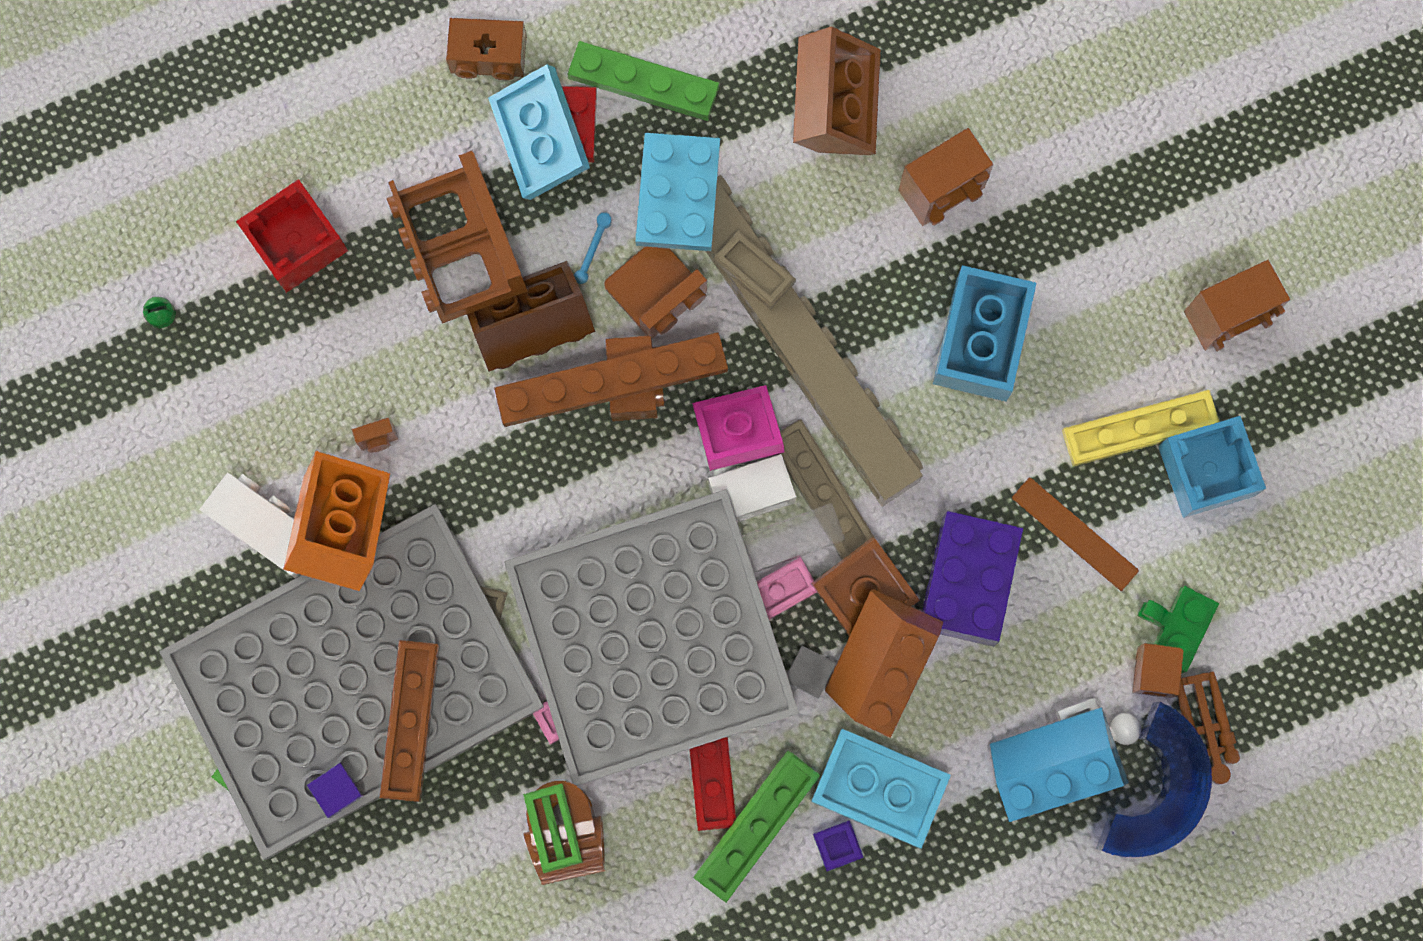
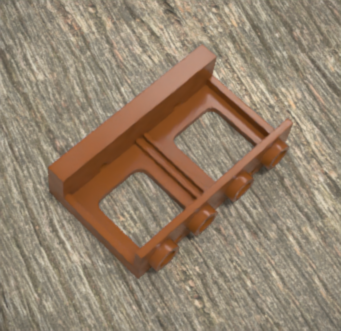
(479, 236)

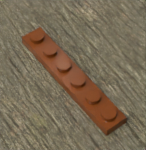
(611, 379)

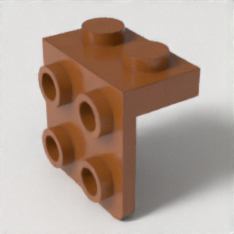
(656, 289)

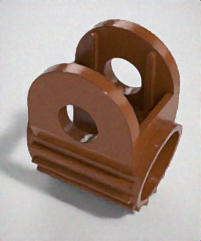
(588, 832)

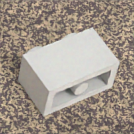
(755, 487)

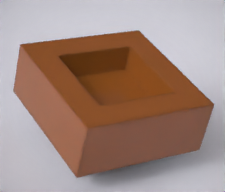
(375, 435)

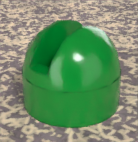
(159, 318)

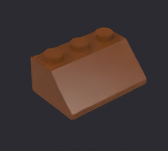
(836, 93)
(883, 661)

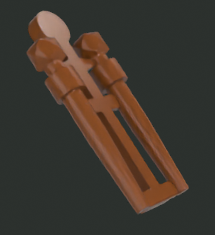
(1220, 772)

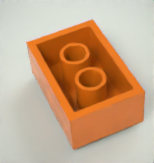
(337, 521)

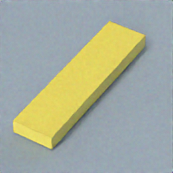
(1138, 428)

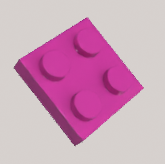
(738, 427)

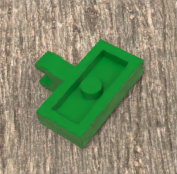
(1183, 624)

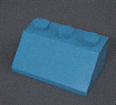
(1057, 764)

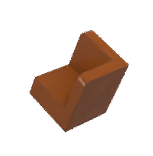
(1158, 670)

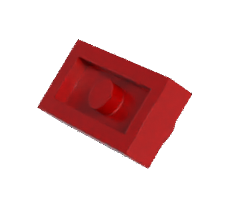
(583, 105)

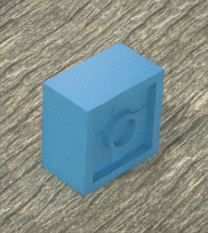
(1211, 466)

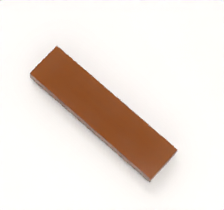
(409, 721)

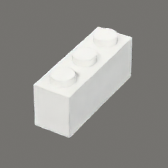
(251, 517)

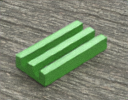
(545, 794)

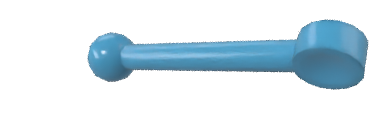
(603, 221)

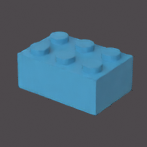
(984, 333)

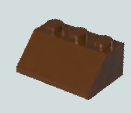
(532, 321)

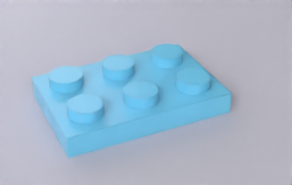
(538, 132)
(677, 192)
(881, 788)

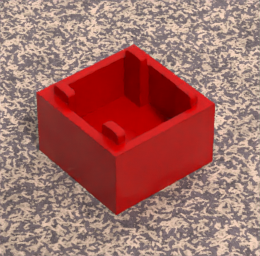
(292, 235)

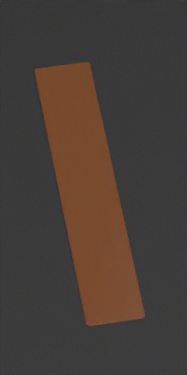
(1075, 534)

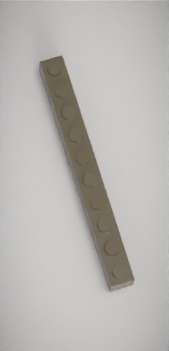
(820, 371)

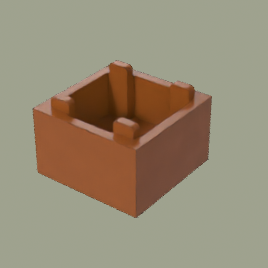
(945, 177)
(1237, 305)

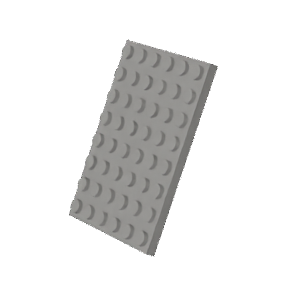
(312, 676)

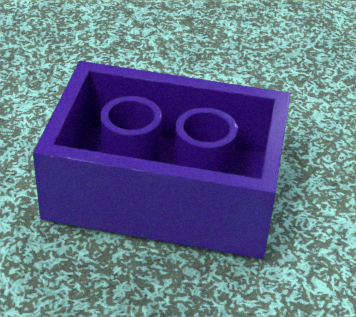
(972, 577)

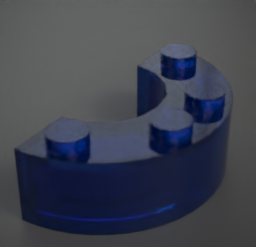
(1183, 792)

